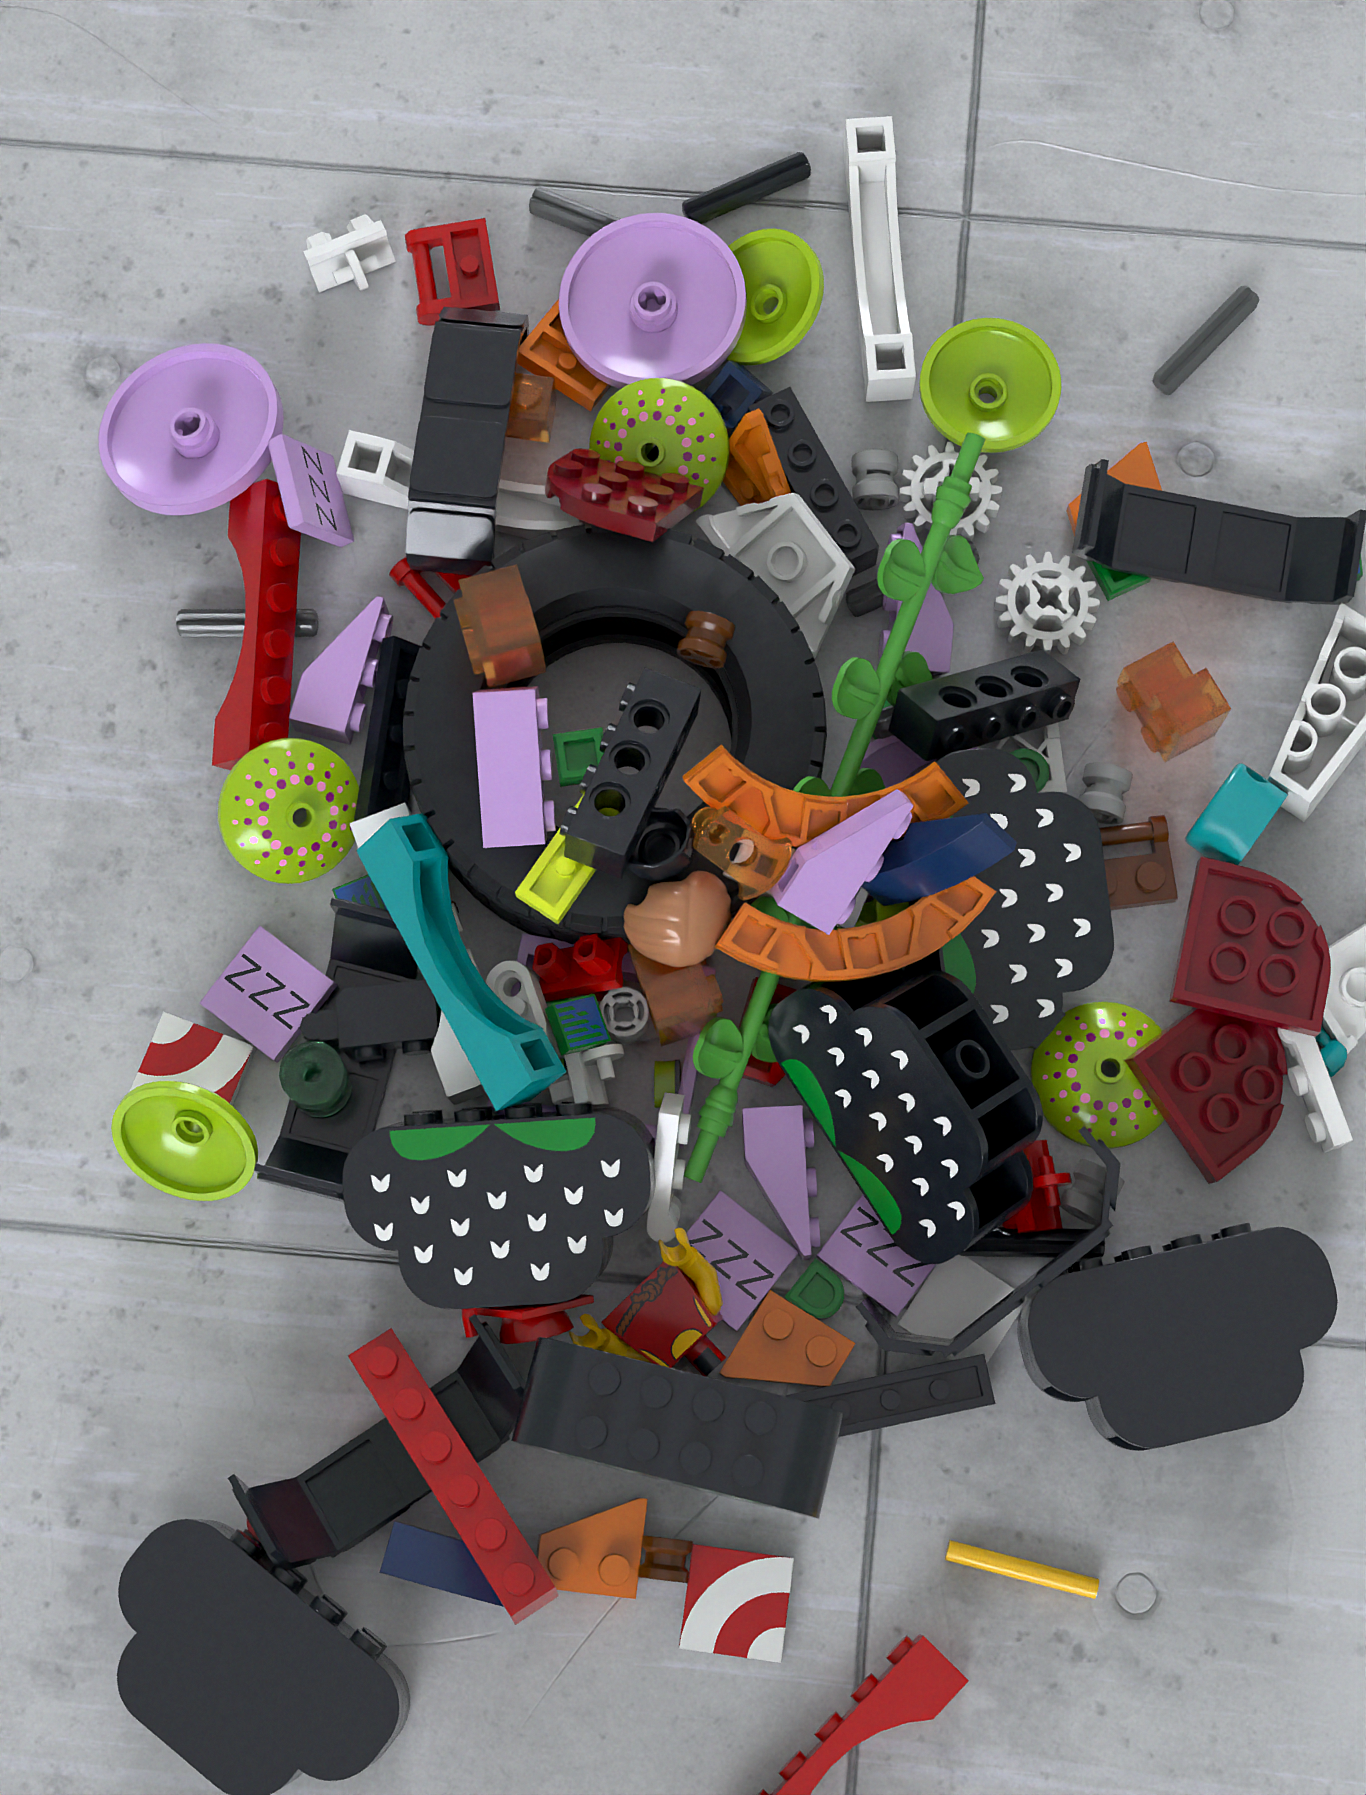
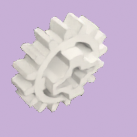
(922, 495)
(1057, 618)

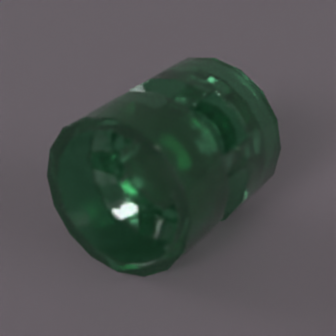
(315, 1079)

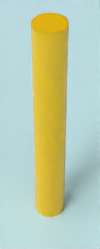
(1022, 1569)

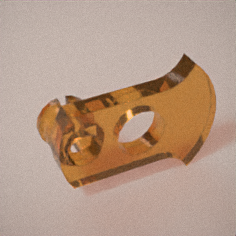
(764, 865)

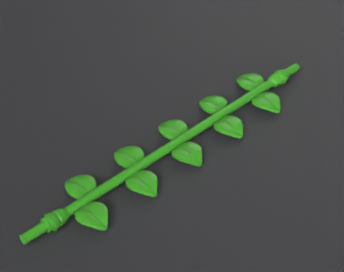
(859, 695)

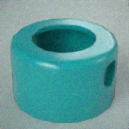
(1236, 816)

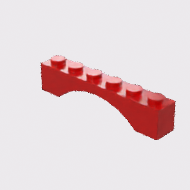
(261, 688)
(454, 1476)
(909, 1691)

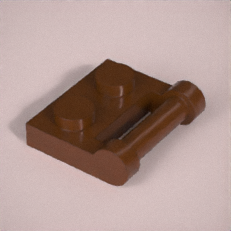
(1140, 878)

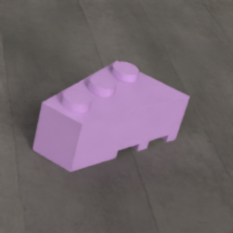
(513, 766)

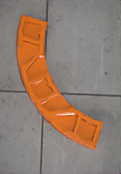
(802, 817)
(854, 951)

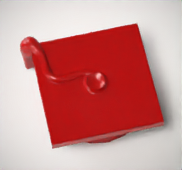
(528, 1322)

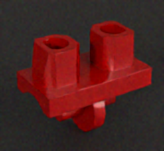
(578, 970)
(1043, 1208)

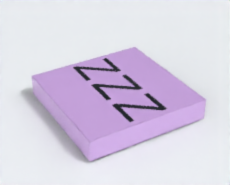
(310, 491)
(268, 993)
(744, 1254)
(872, 1261)

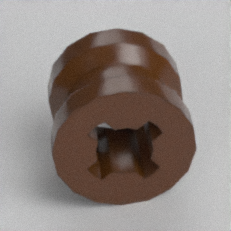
(706, 639)
(665, 1559)

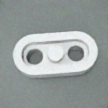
(529, 1001)

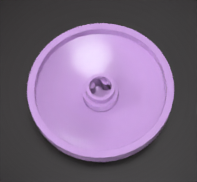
(652, 300)
(190, 429)

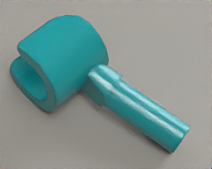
(1332, 1052)

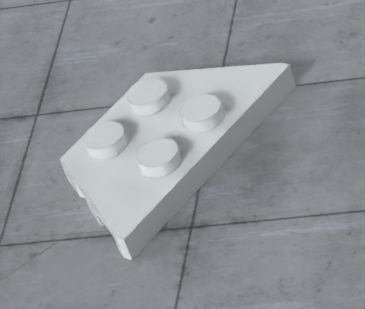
(790, 554)

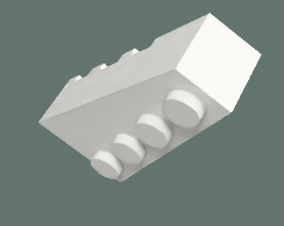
(1329, 719)

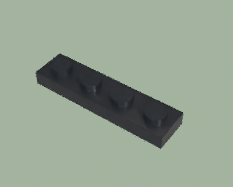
(384, 769)
(906, 1395)

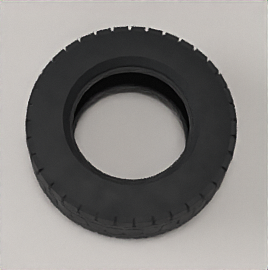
(591, 592)

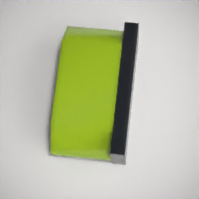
(666, 1079)

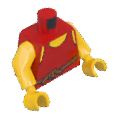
(665, 1313)

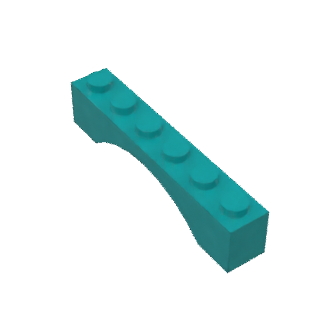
(412, 879)

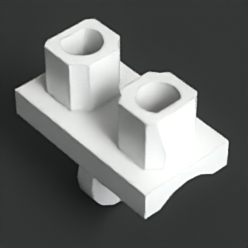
(350, 255)
(586, 1075)

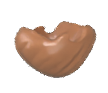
(680, 920)

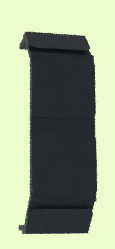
(462, 440)
(1217, 543)
(314, 1149)
(927, 1345)
(373, 1474)

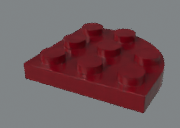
(620, 494)
(1251, 950)
(1215, 1086)

